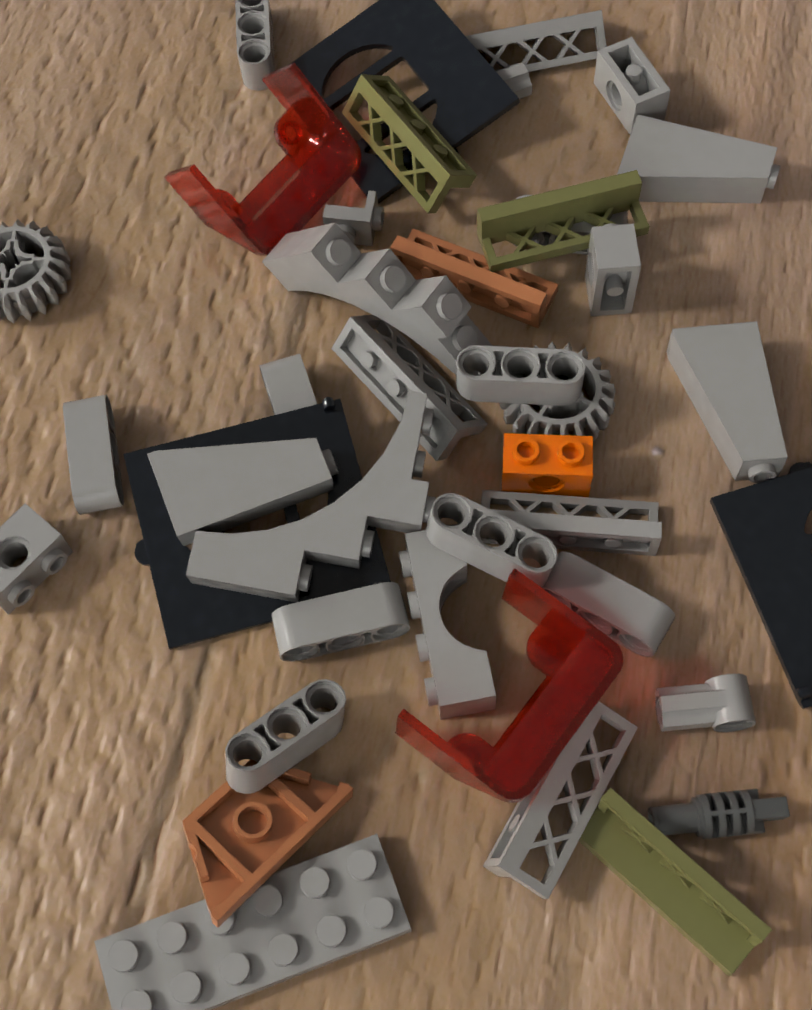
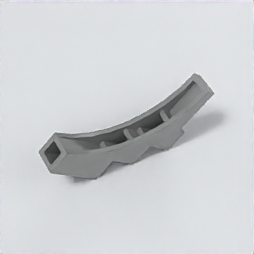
(377, 282)
(275, 559)

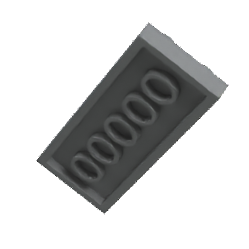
(280, 932)

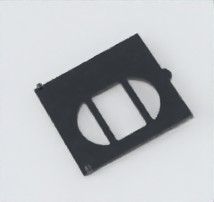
(447, 63)
(775, 559)
(205, 612)

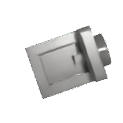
(357, 222)

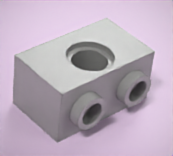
(630, 83)
(612, 269)
(45, 550)

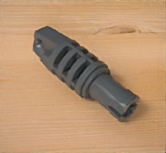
(719, 814)

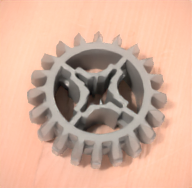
(28, 280)
(578, 418)

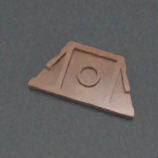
(248, 837)

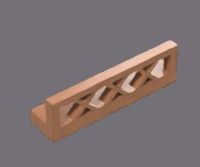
(505, 291)

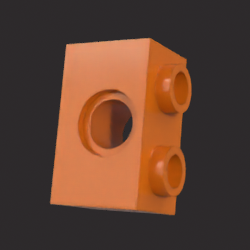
(547, 464)

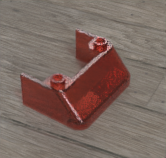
(316, 165)
(578, 671)

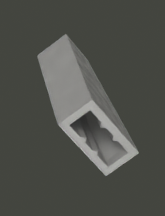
(697, 164)
(733, 394)
(238, 482)

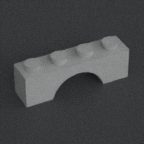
(459, 673)

